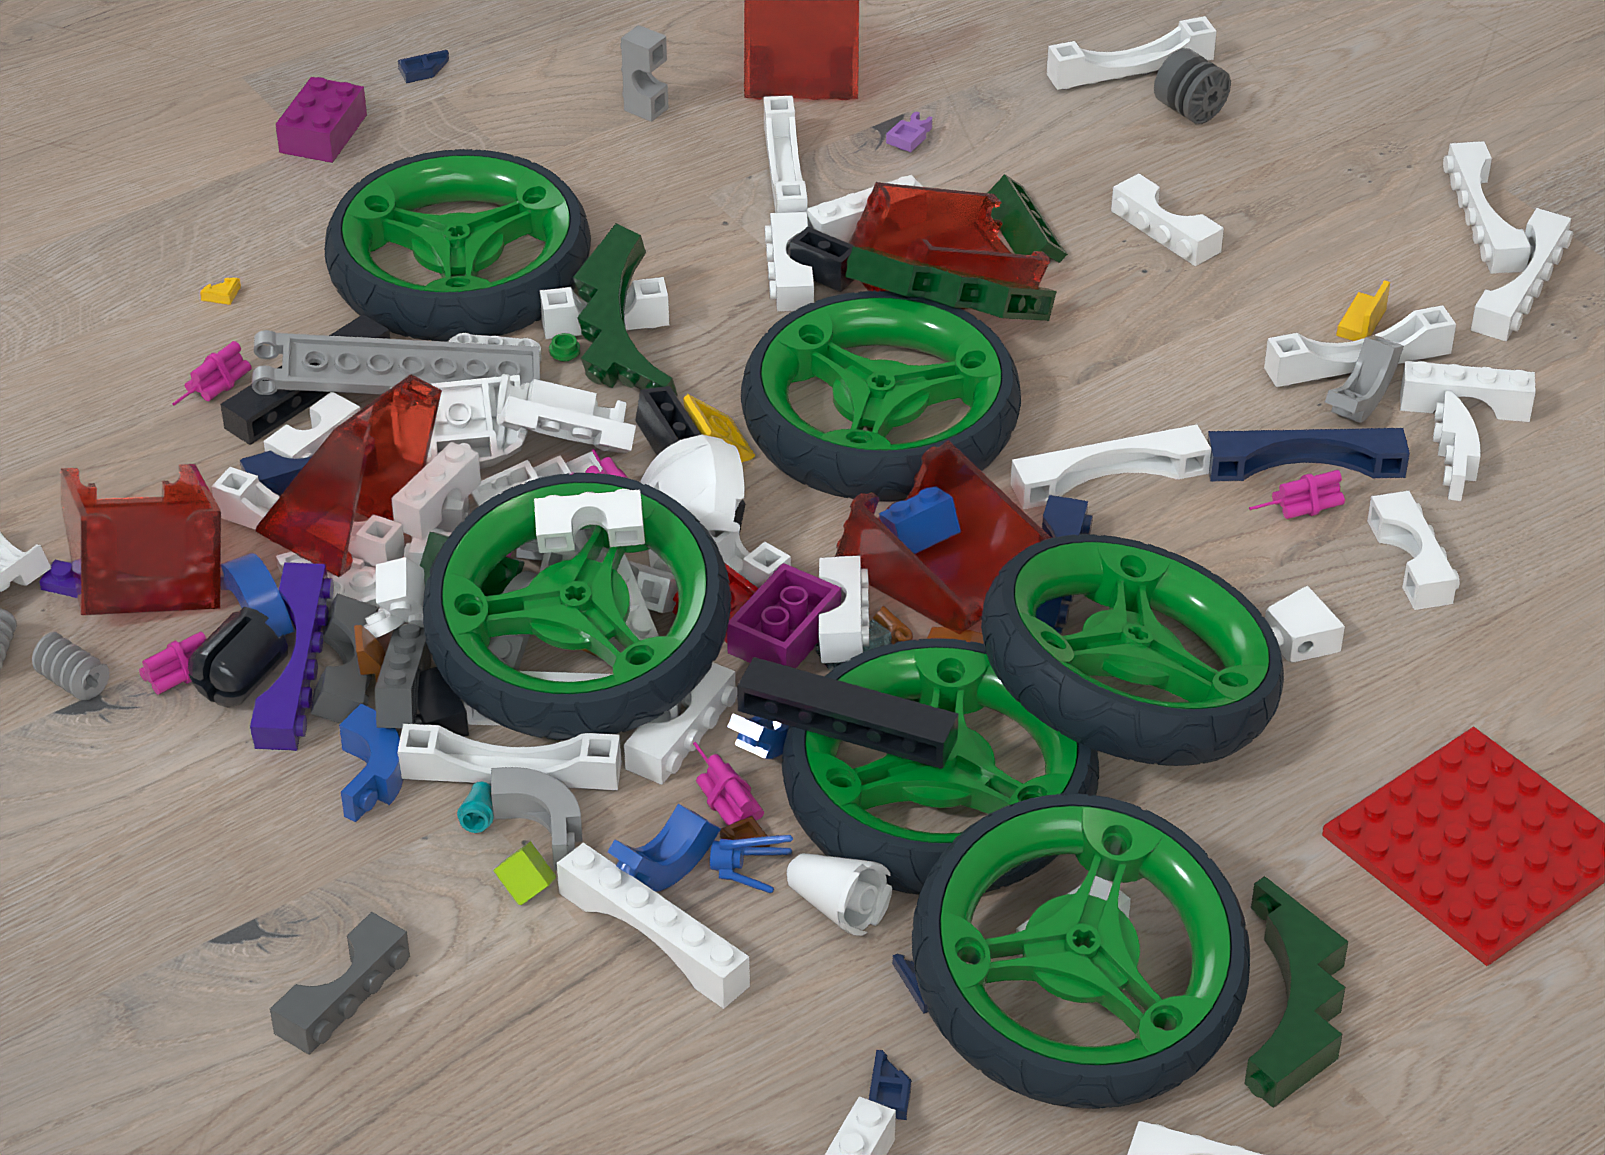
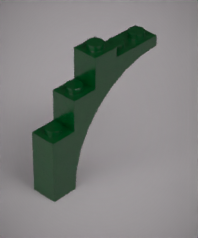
(604, 286)

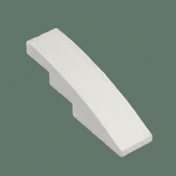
(525, 472)

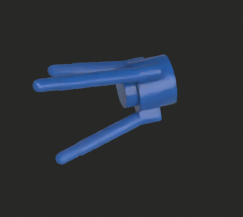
(729, 854)

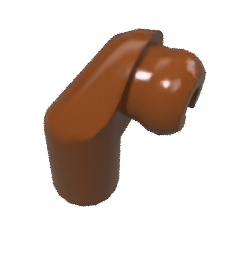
(898, 629)

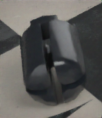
(236, 658)

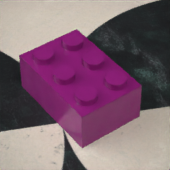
(321, 119)
(782, 618)

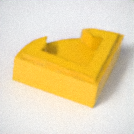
(221, 293)

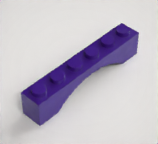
(280, 710)

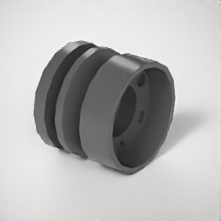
(1192, 85)

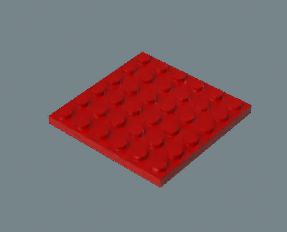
(1476, 844)

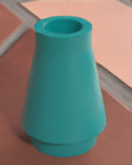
(477, 809)

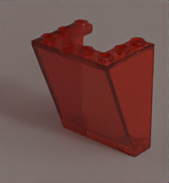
(801, 49)
(943, 230)
(355, 473)
(144, 549)
(954, 574)

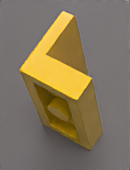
(1364, 314)

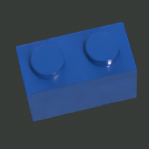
(922, 519)

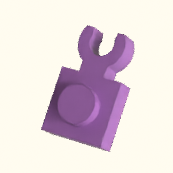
(909, 134)

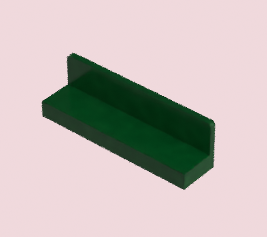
(1023, 222)

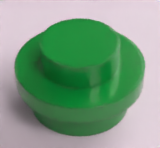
(564, 347)

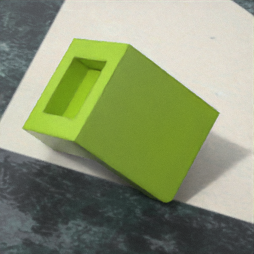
(525, 873)

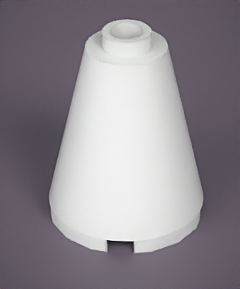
(842, 888)

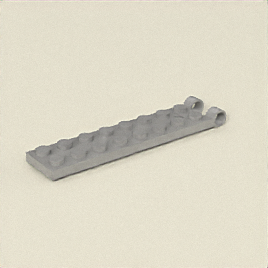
(380, 363)

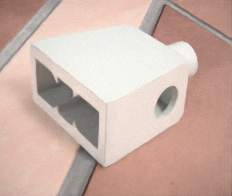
(1305, 626)

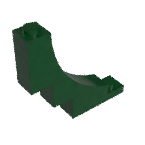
(949, 286)
(1308, 958)

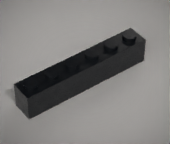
(256, 415)
(667, 422)
(847, 712)

